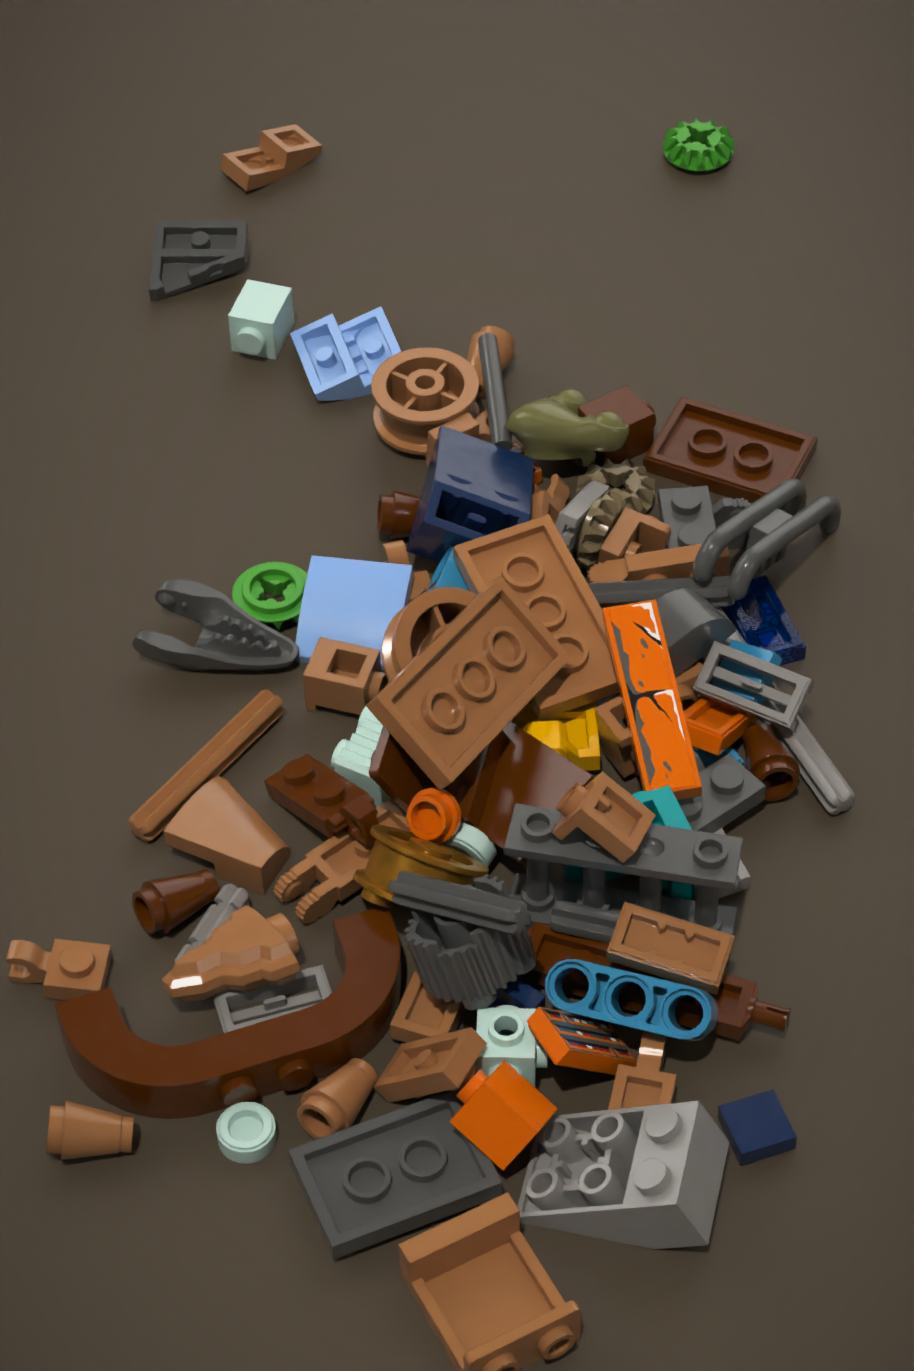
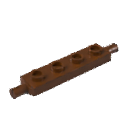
(735, 998)

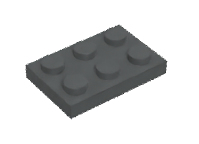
(392, 1174)

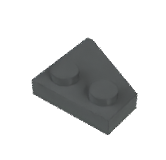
(195, 253)

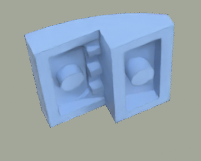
(344, 356)
(350, 602)

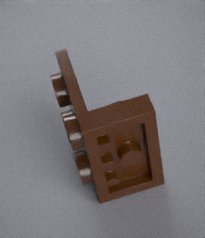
(403, 778)

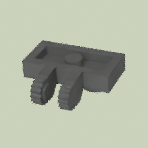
(693, 516)
(726, 794)

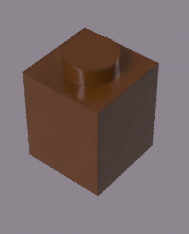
(634, 412)

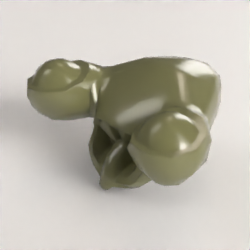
(555, 431)

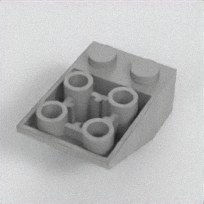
(627, 1175)

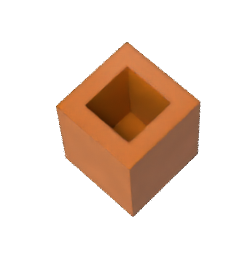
(501, 1113)

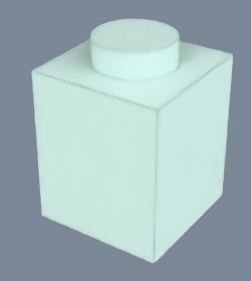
(261, 319)

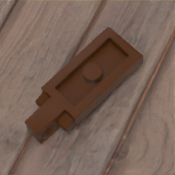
(323, 799)

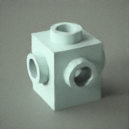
(509, 1040)

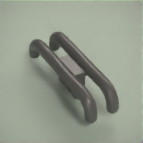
(768, 532)

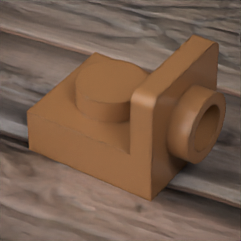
(634, 535)
(604, 814)

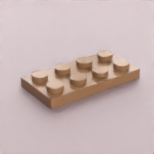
(552, 586)
(469, 683)

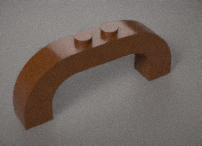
(249, 1060)

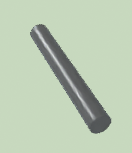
(494, 390)

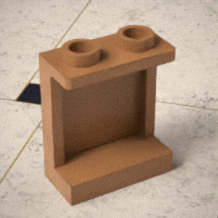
(488, 1291)

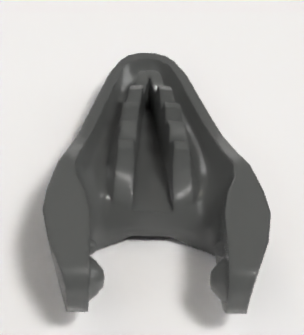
(227, 637)

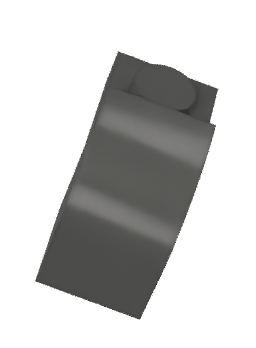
(691, 627)

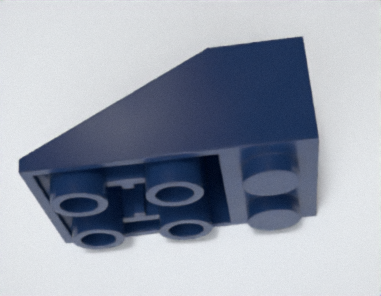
(469, 493)

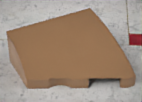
(229, 833)

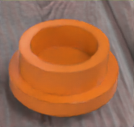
(434, 815)

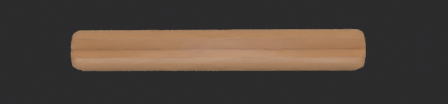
(206, 764)

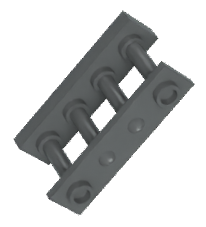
(664, 853)

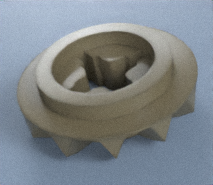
(639, 488)
(596, 528)

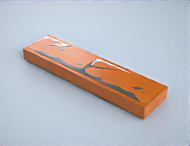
(651, 699)

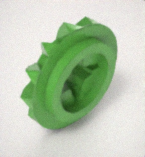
(694, 155)
(276, 579)

